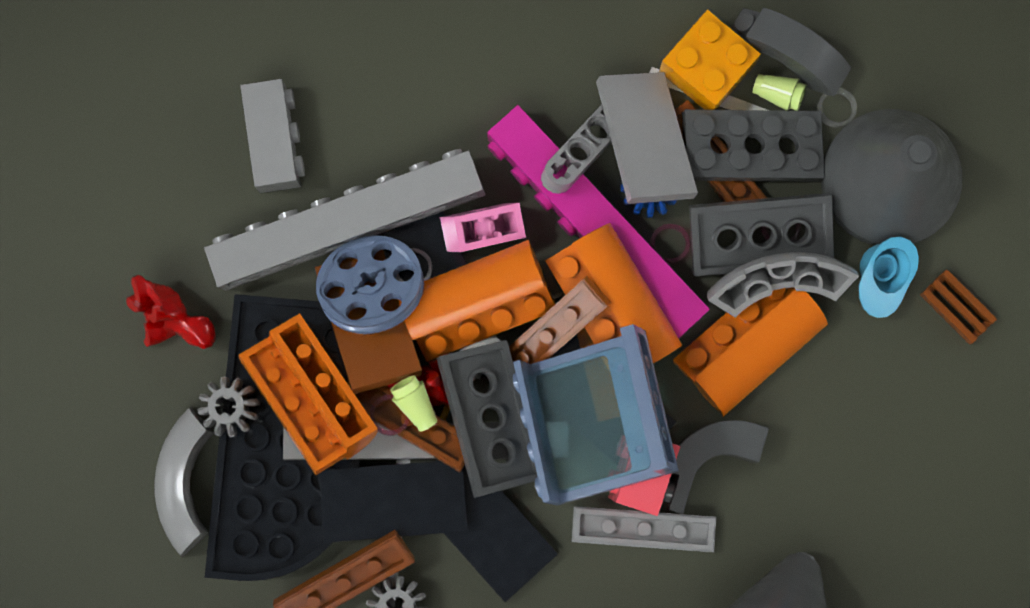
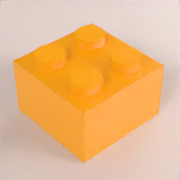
(709, 62)

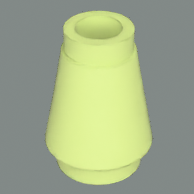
(781, 91)
(414, 402)

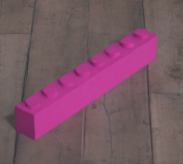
(586, 209)

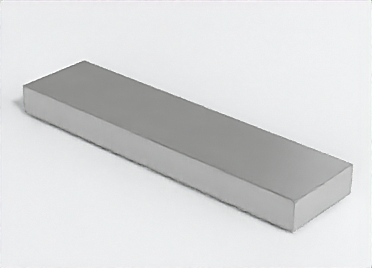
(643, 529)

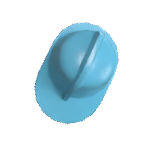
(886, 275)

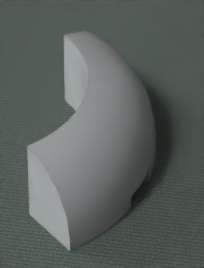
(783, 270)
(173, 481)

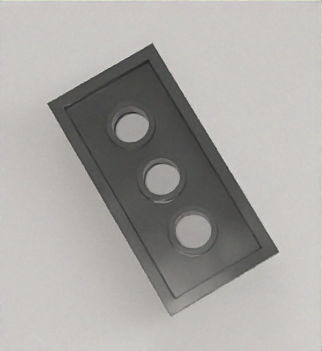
(768, 128)
(746, 216)
(467, 409)

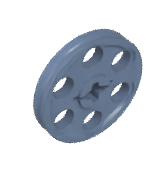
(369, 297)

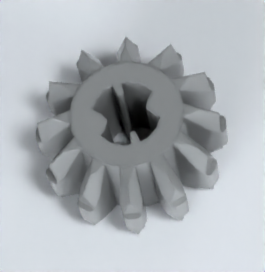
(225, 420)
(399, 591)

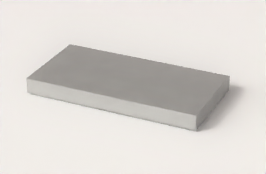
(646, 137)

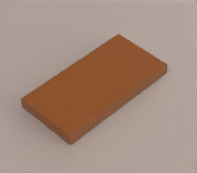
(376, 357)

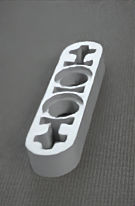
(583, 139)

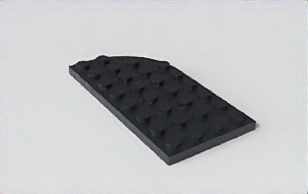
(265, 506)

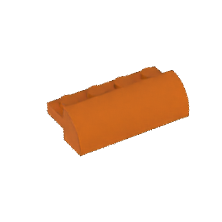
(612, 270)
(479, 301)
(747, 349)
(309, 395)

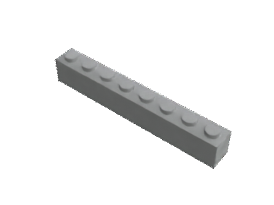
(332, 223)

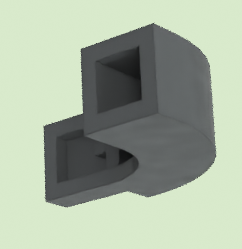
(794, 46)
(727, 438)

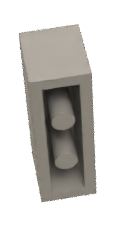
(272, 135)

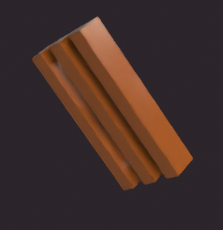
(987, 317)

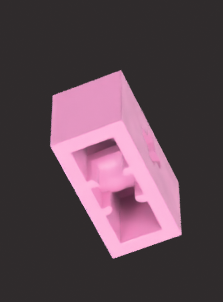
(483, 227)

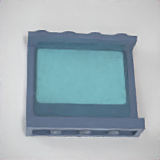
(595, 418)

